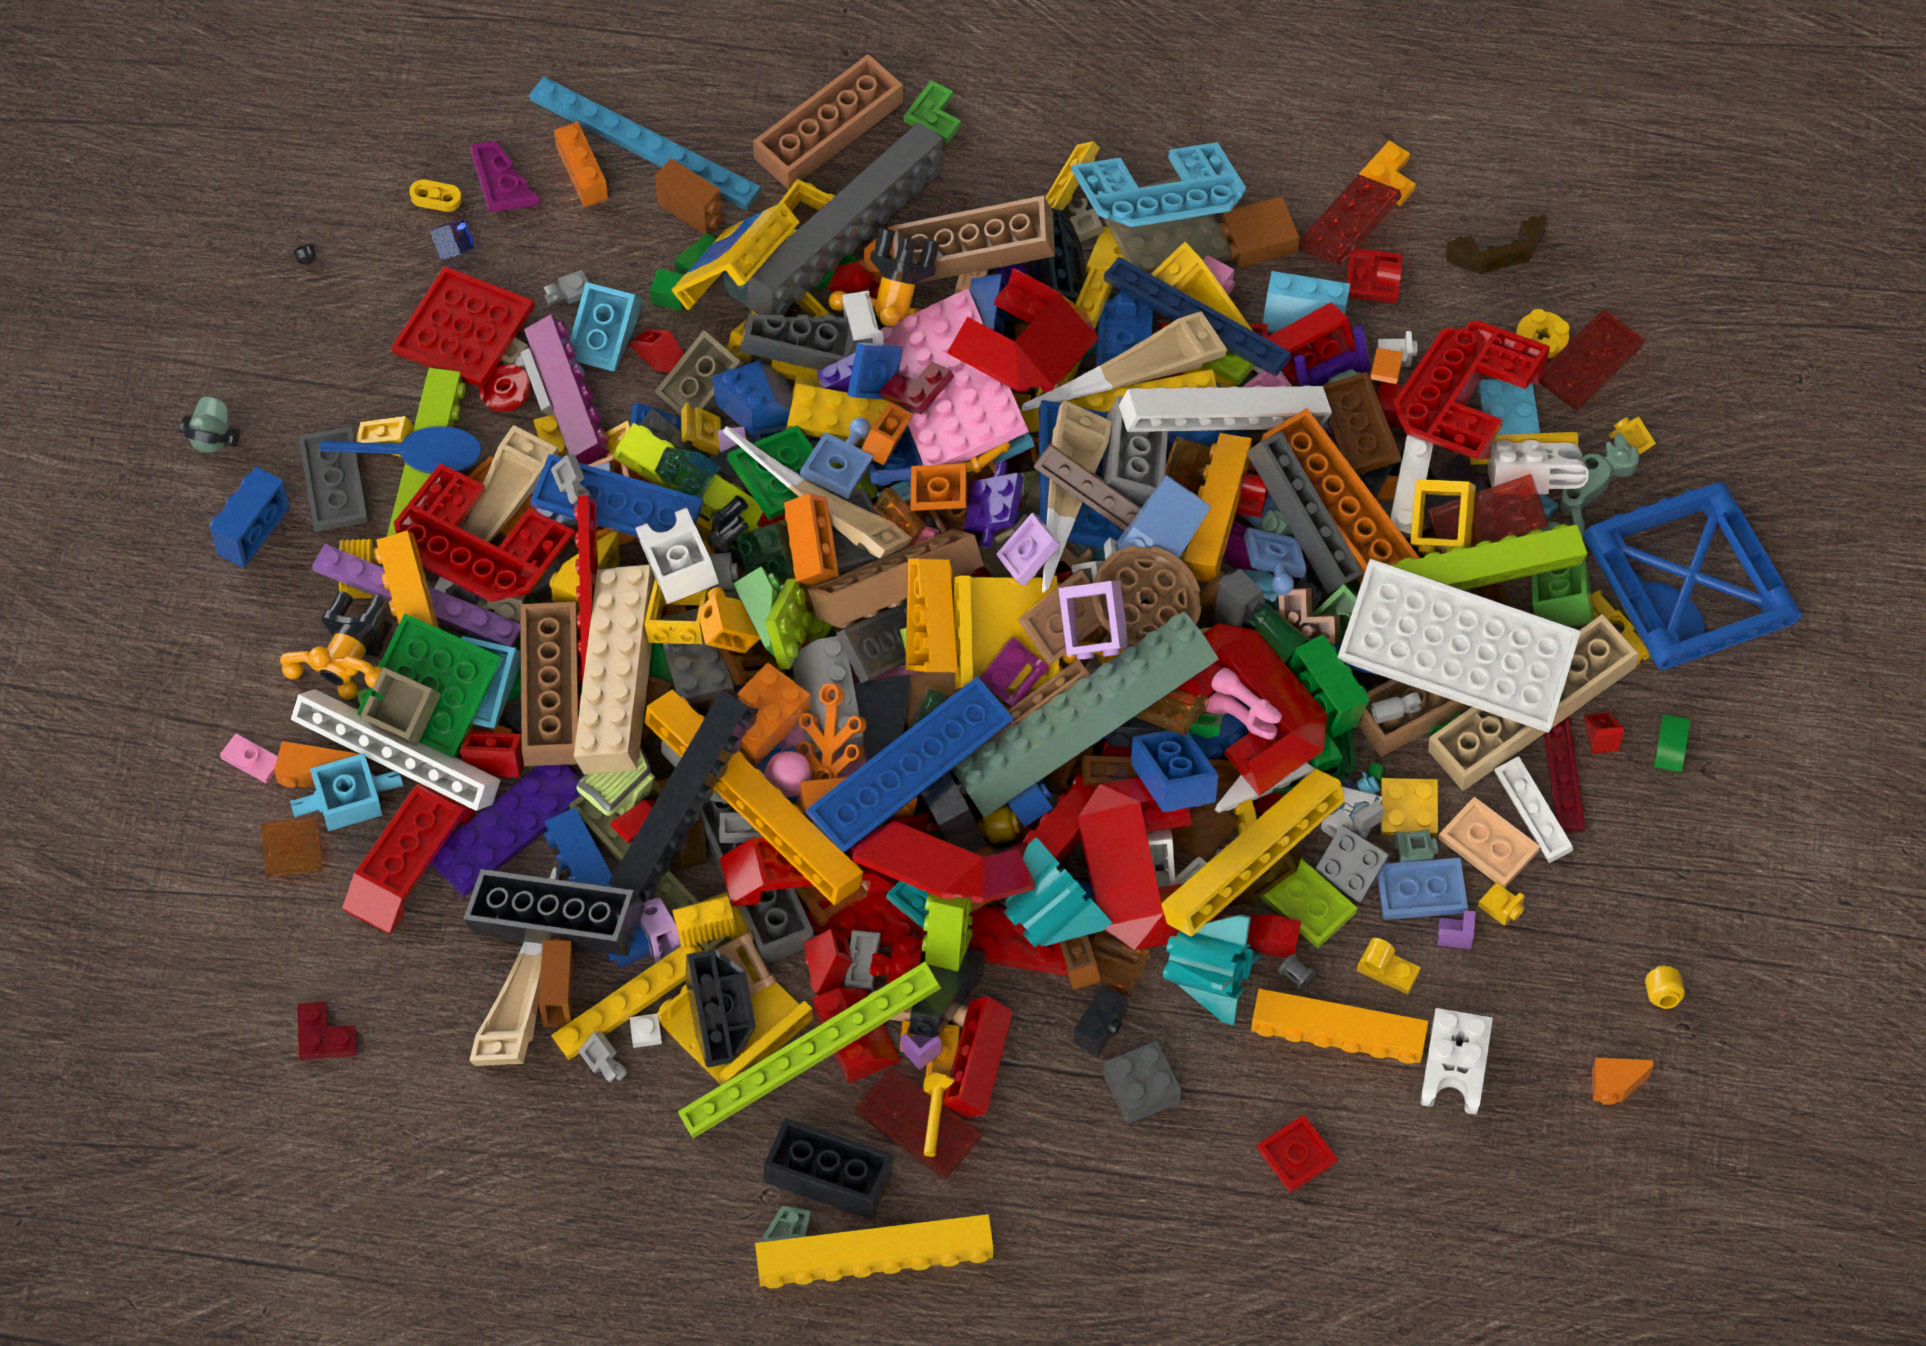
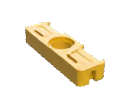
(1602, 606)

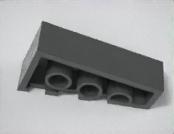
(798, 340)
(1237, 600)

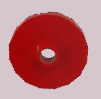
(506, 388)

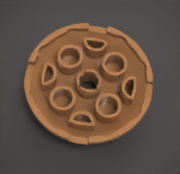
(1153, 576)

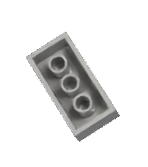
(1133, 459)

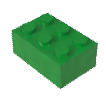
(1330, 684)

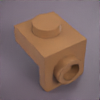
(1073, 555)

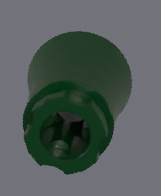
(1278, 632)

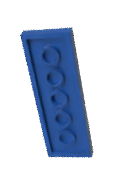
(620, 500)

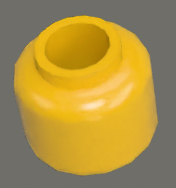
(1000, 825)
(1665, 987)

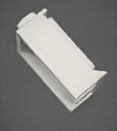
(861, 319)

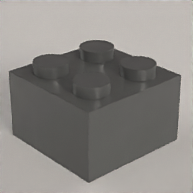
(1142, 1082)

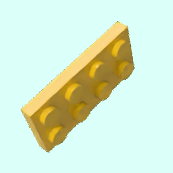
(831, 411)

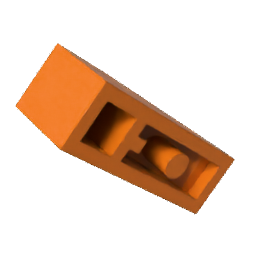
(296, 760)

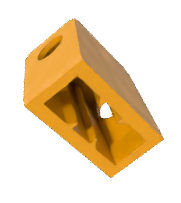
(727, 623)

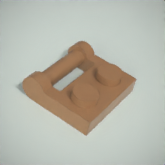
(745, 940)

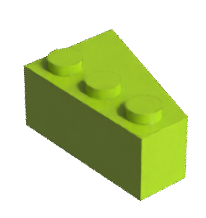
(947, 931)

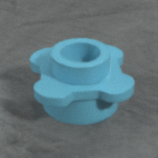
(1368, 784)

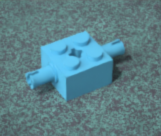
(346, 792)

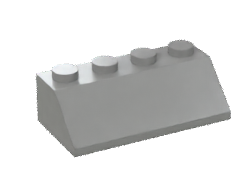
(825, 663)

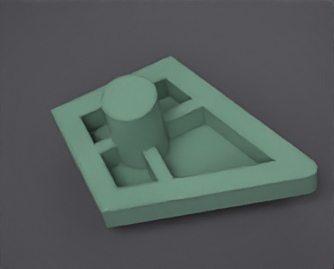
(788, 1224)

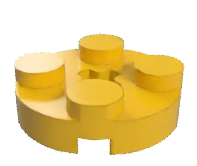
(1547, 323)

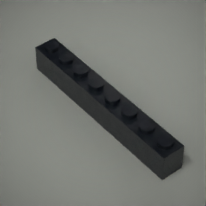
(685, 795)

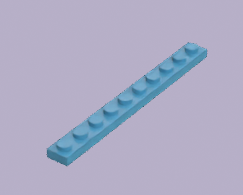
(640, 140)

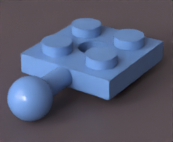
(831, 450)
(1275, 554)

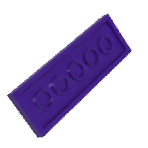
(506, 826)

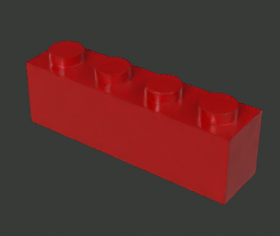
(978, 1057)

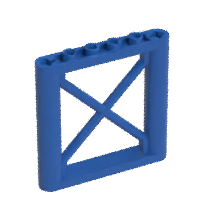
(1722, 509)

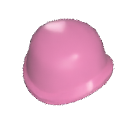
(787, 771)

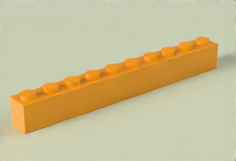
(762, 805)

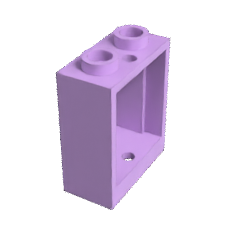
(1116, 617)

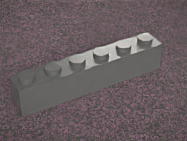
(1304, 512)

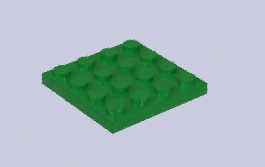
(448, 666)

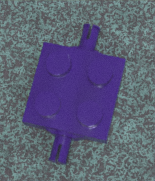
(993, 503)

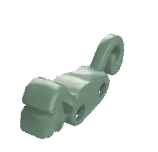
(1619, 461)

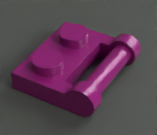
(1006, 668)

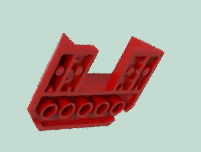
(1044, 351)
(1449, 373)
(467, 559)
(1261, 670)
(1121, 861)
(940, 868)

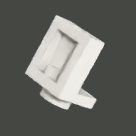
(1406, 345)

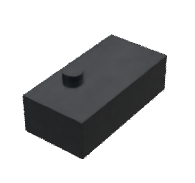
(952, 814)
(828, 1168)

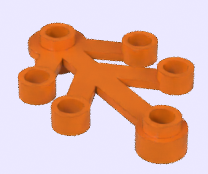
(830, 742)

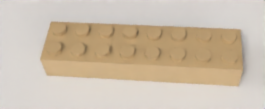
(615, 672)
(1483, 741)

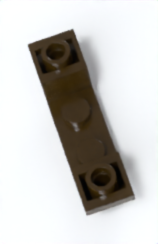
(1466, 254)
(694, 848)
(1273, 876)

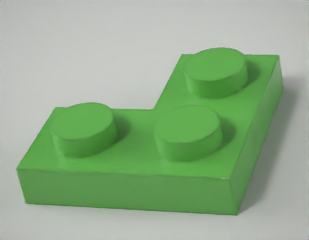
(929, 111)

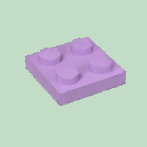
(1028, 549)

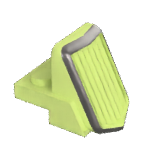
(617, 790)

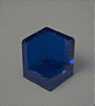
(451, 239)

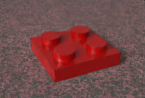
(1296, 1153)

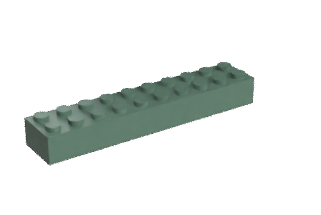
(1085, 713)

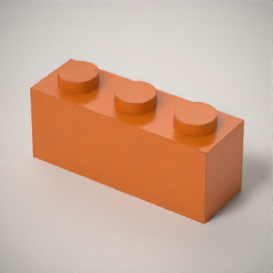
(580, 164)
(811, 539)

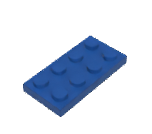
(898, 465)

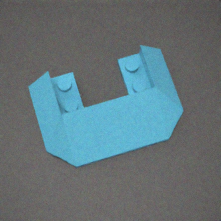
(1206, 188)

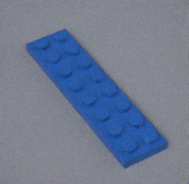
(909, 765)

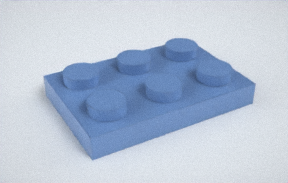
(1422, 889)

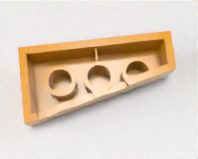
(930, 617)

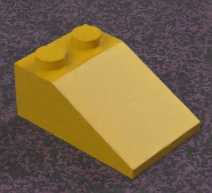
(566, 580)

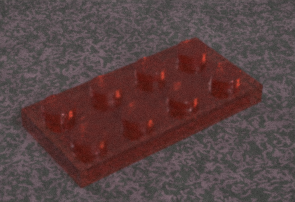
(1349, 219)
(1590, 360)
(1497, 513)
(902, 1114)

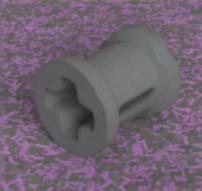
(1296, 972)

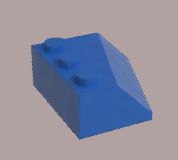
(754, 396)

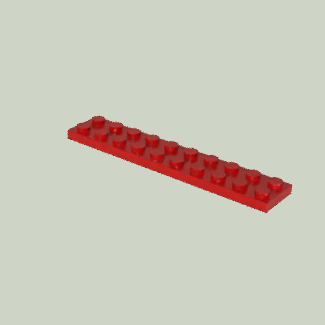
(991, 929)

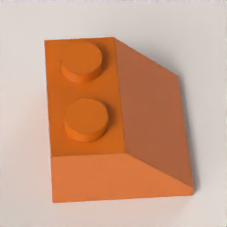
(939, 487)

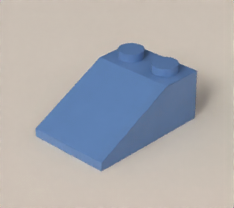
(1166, 519)

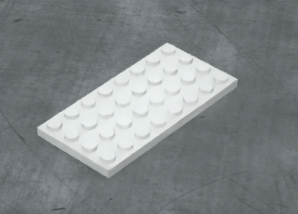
(1459, 645)

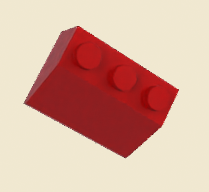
(1316, 337)
(868, 1053)

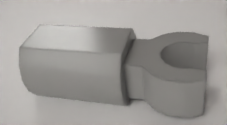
(1395, 707)

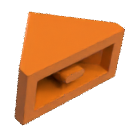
(1387, 365)

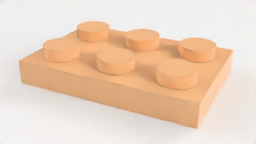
(1489, 842)

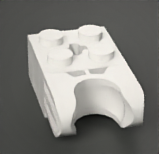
(1549, 463)
(678, 558)
(1457, 1065)

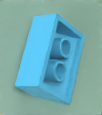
(1296, 296)

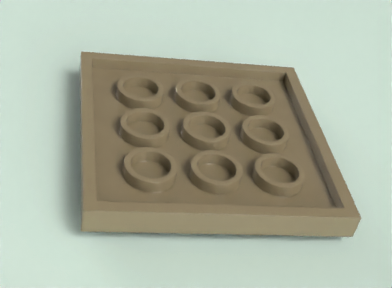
(1153, 243)

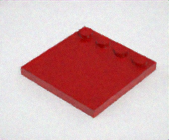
(463, 326)

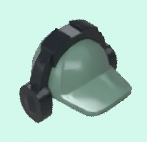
(209, 426)

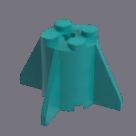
(1056, 905)
(1213, 964)

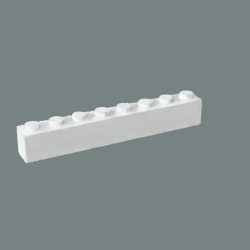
(1219, 407)
(418, 762)

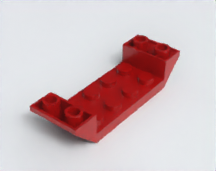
(402, 856)
(760, 867)

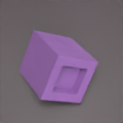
(1457, 932)
(920, 1049)

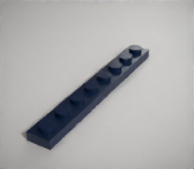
(1177, 304)

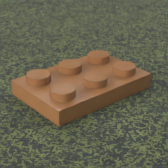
(1045, 624)

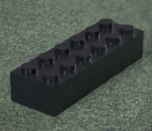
(547, 908)

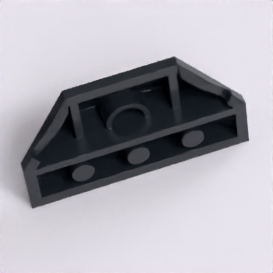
(1066, 269)
(719, 1006)

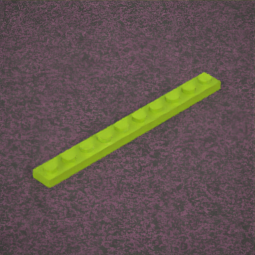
(809, 1050)

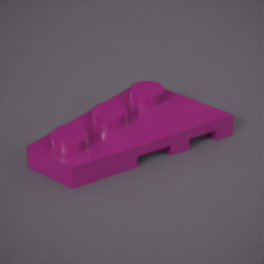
(499, 180)

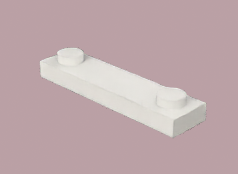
(1413, 466)
(1533, 809)

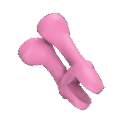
(1261, 714)

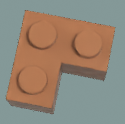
(1297, 610)

